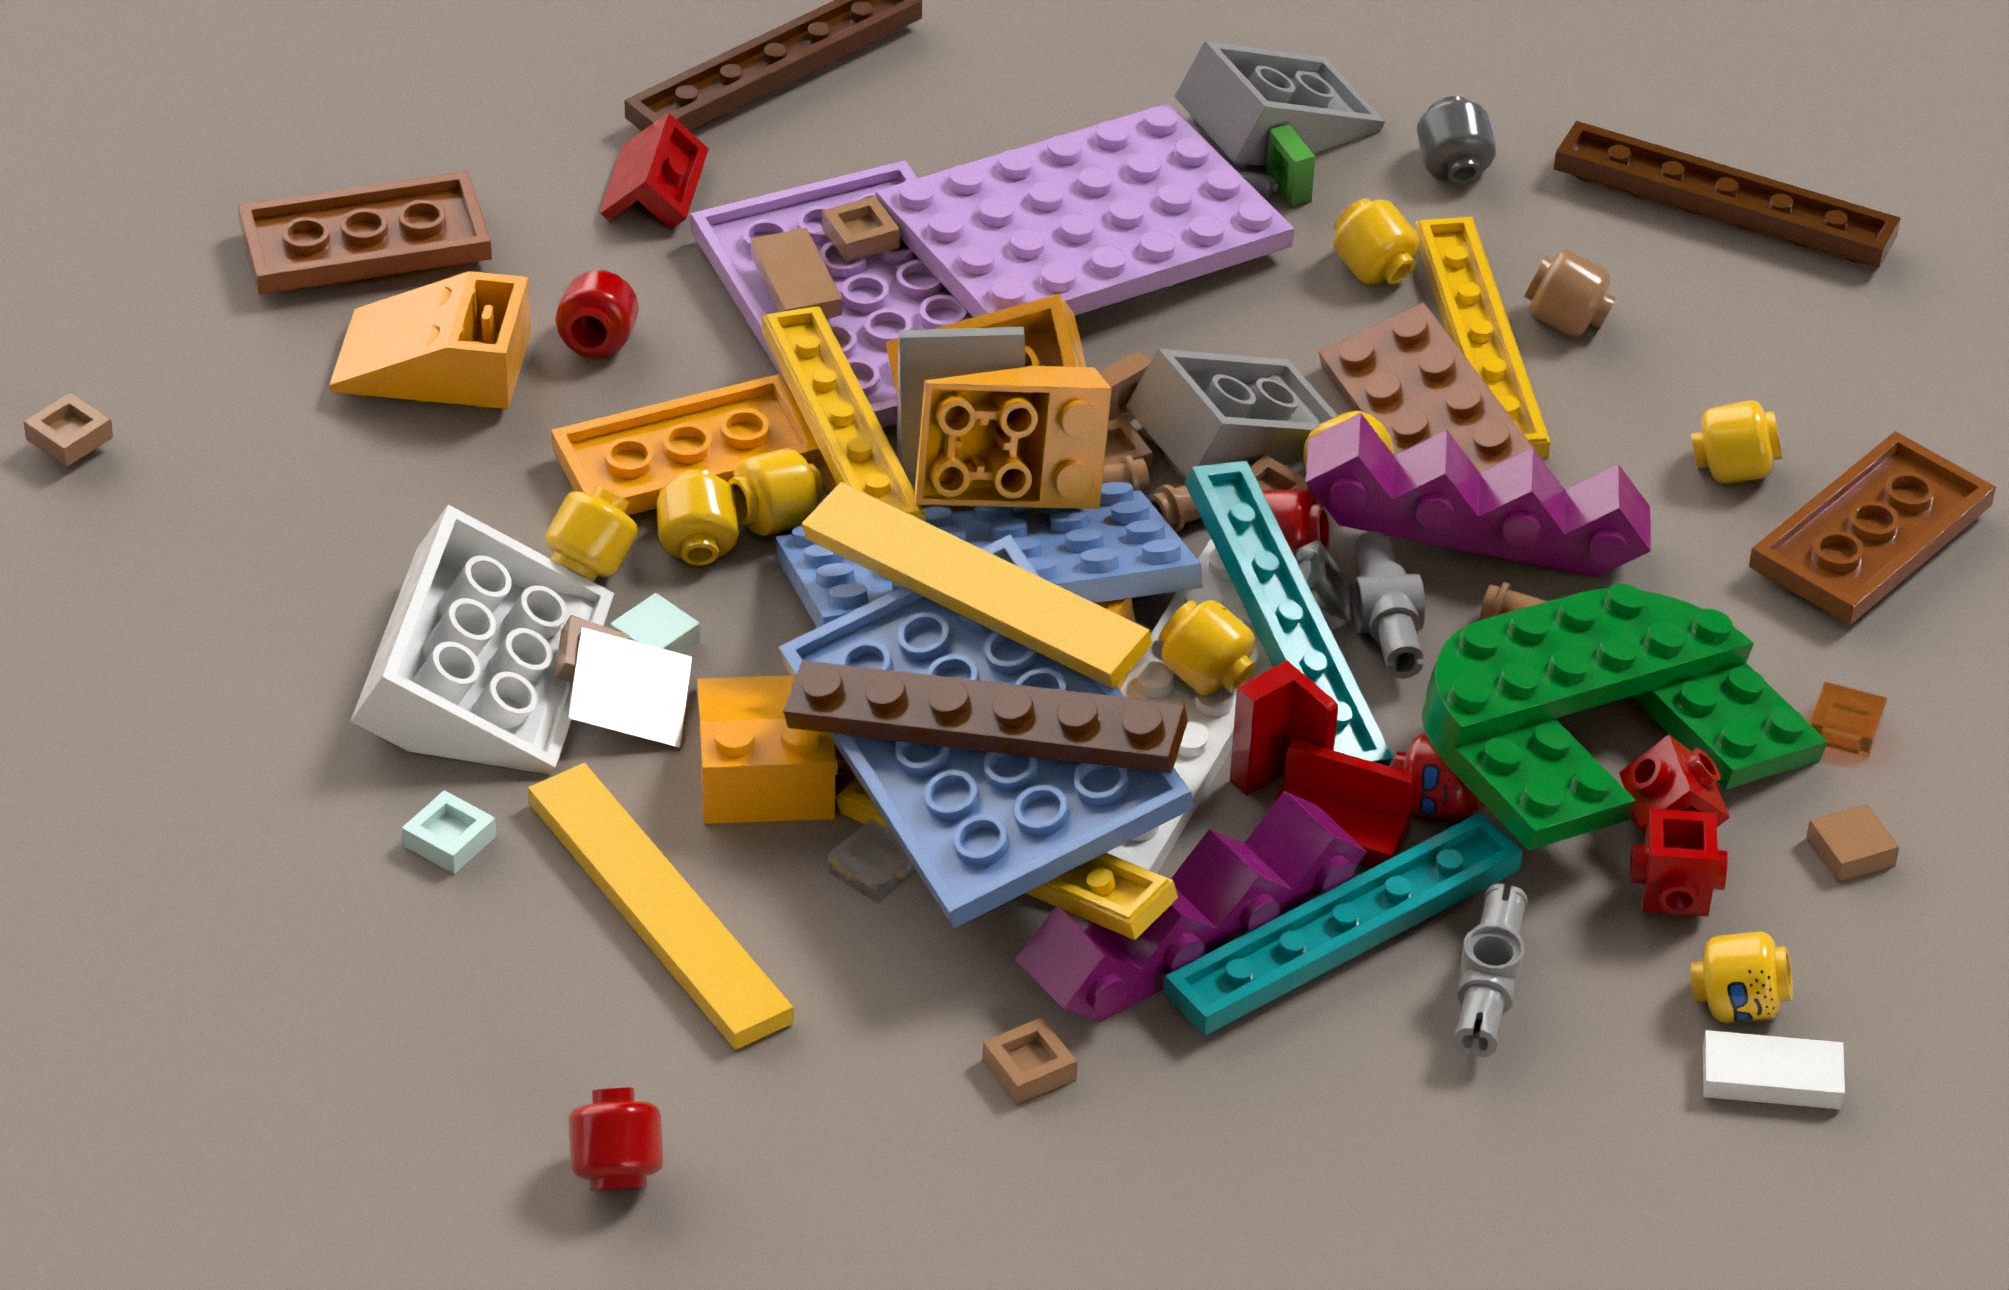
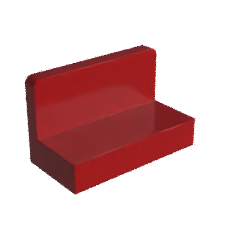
(658, 170)
(1269, 715)
(1358, 794)

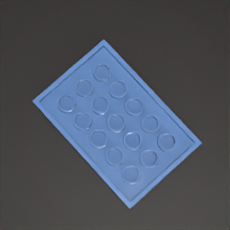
(1090, 552)
(976, 819)

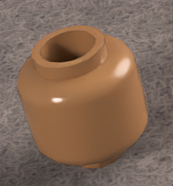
(1570, 294)

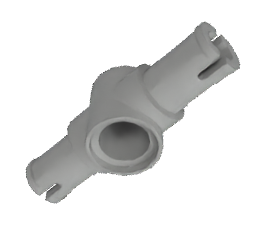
(1389, 604)
(1490, 970)

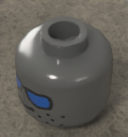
(1456, 139)

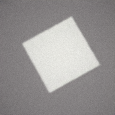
(630, 687)

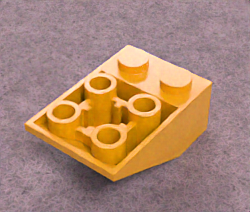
(440, 342)
(1014, 438)

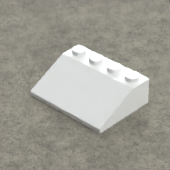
(477, 650)

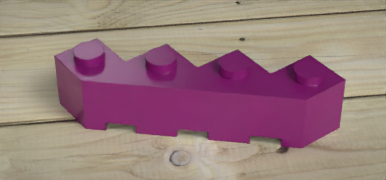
(1502, 512)
(1221, 894)

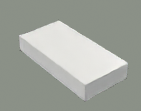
(1773, 1069)

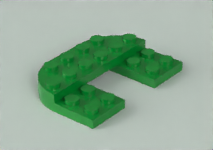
(1517, 671)

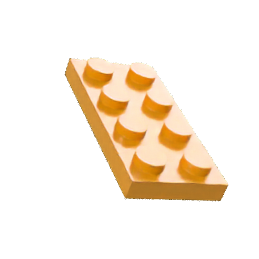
(707, 431)

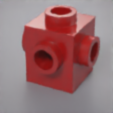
(1673, 780)
(1678, 862)

